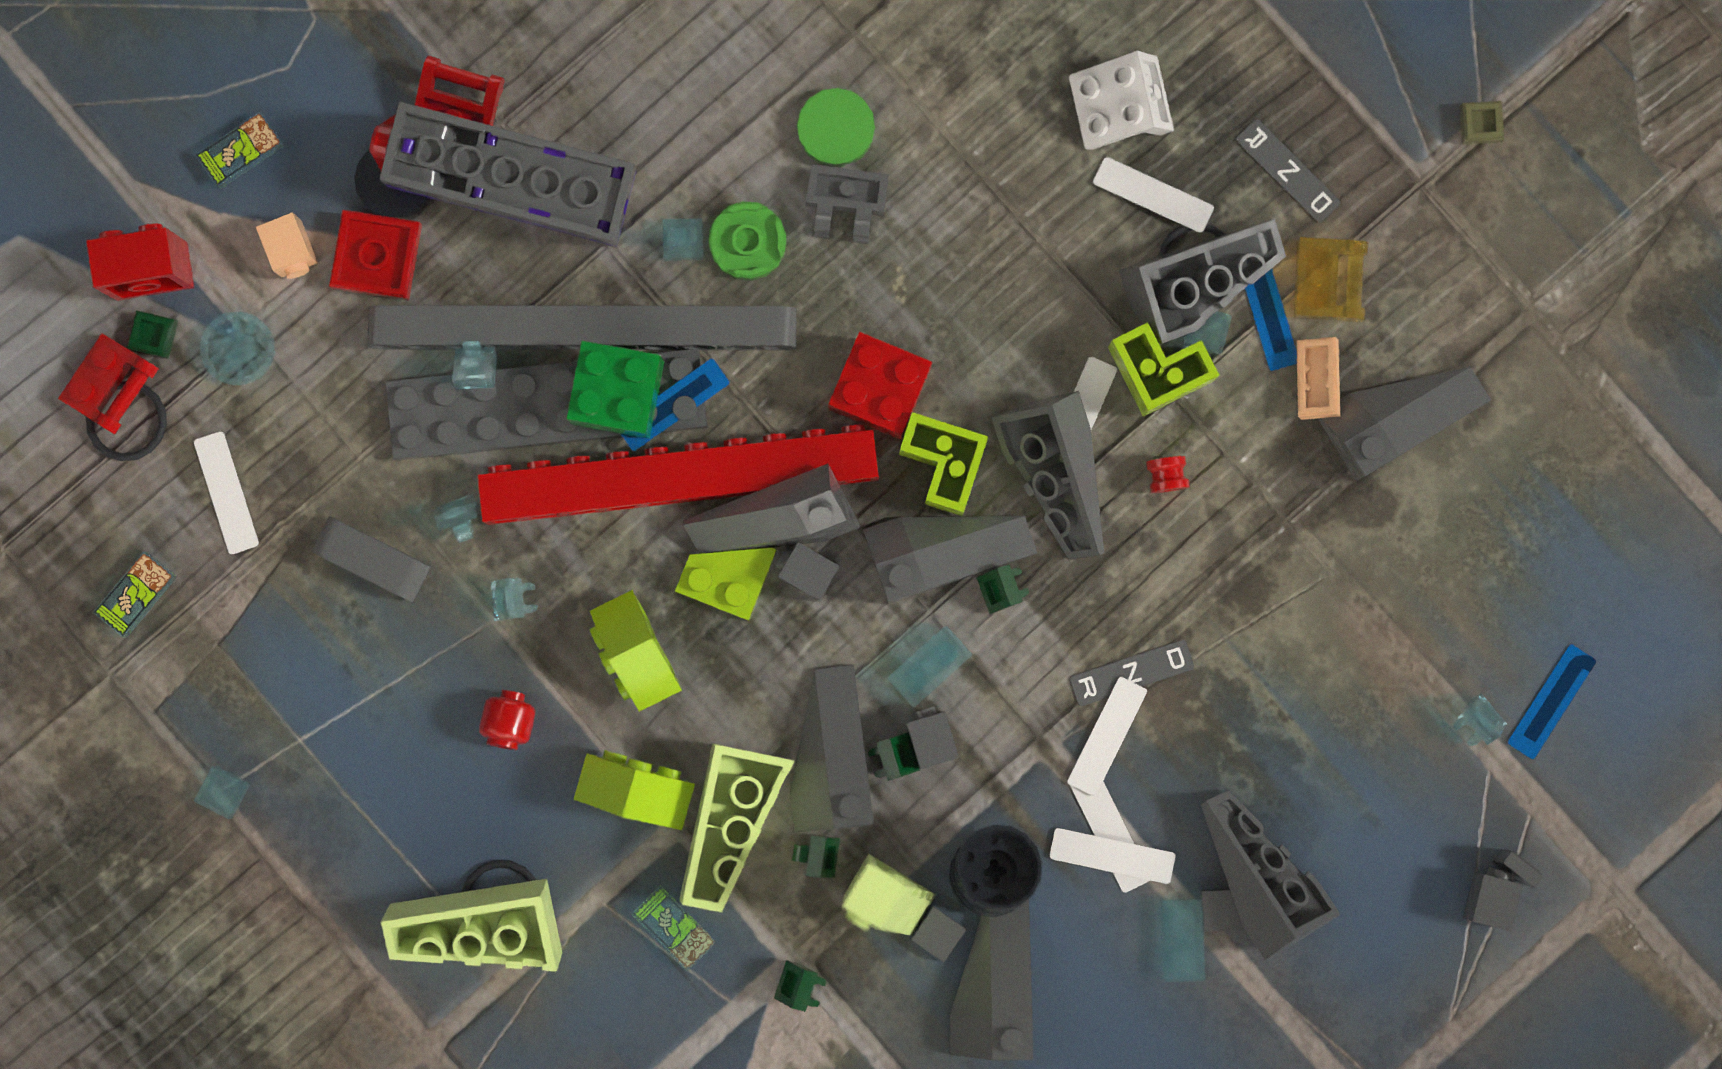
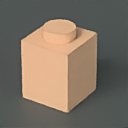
(287, 246)

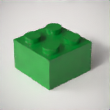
(615, 389)

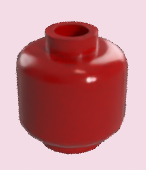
(507, 720)

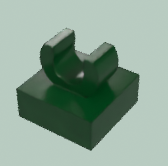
(1000, 588)
(896, 756)
(819, 856)
(797, 986)

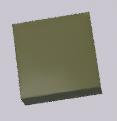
(1481, 122)

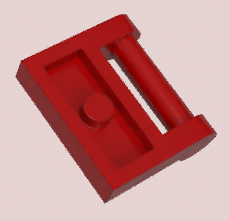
(455, 105)
(100, 377)

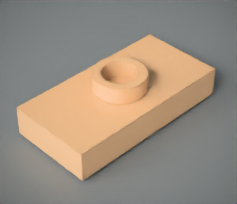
(1318, 378)

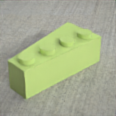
(731, 812)
(886, 898)
(477, 926)

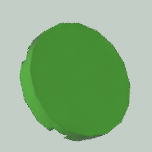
(836, 127)
(747, 241)

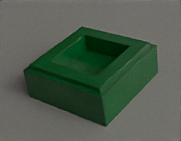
(152, 334)

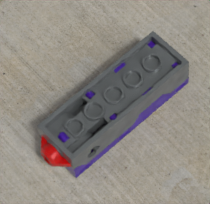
(503, 173)

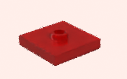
(375, 255)

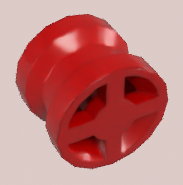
(1167, 474)

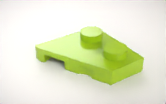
(727, 579)

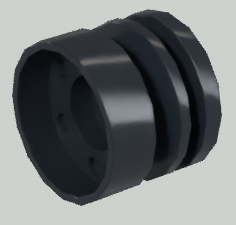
(1008, 853)

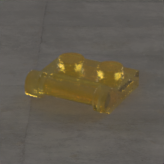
(1318, 277)

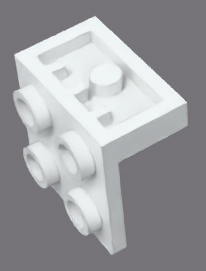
(1121, 100)

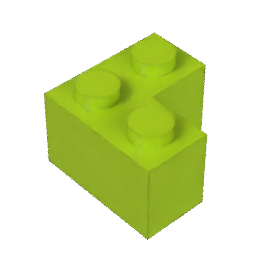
(1157, 378)
(953, 453)
(633, 651)
(634, 789)

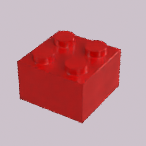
(139, 262)
(880, 385)

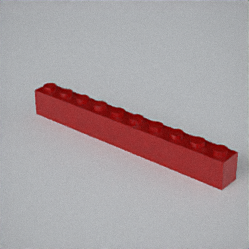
(671, 477)

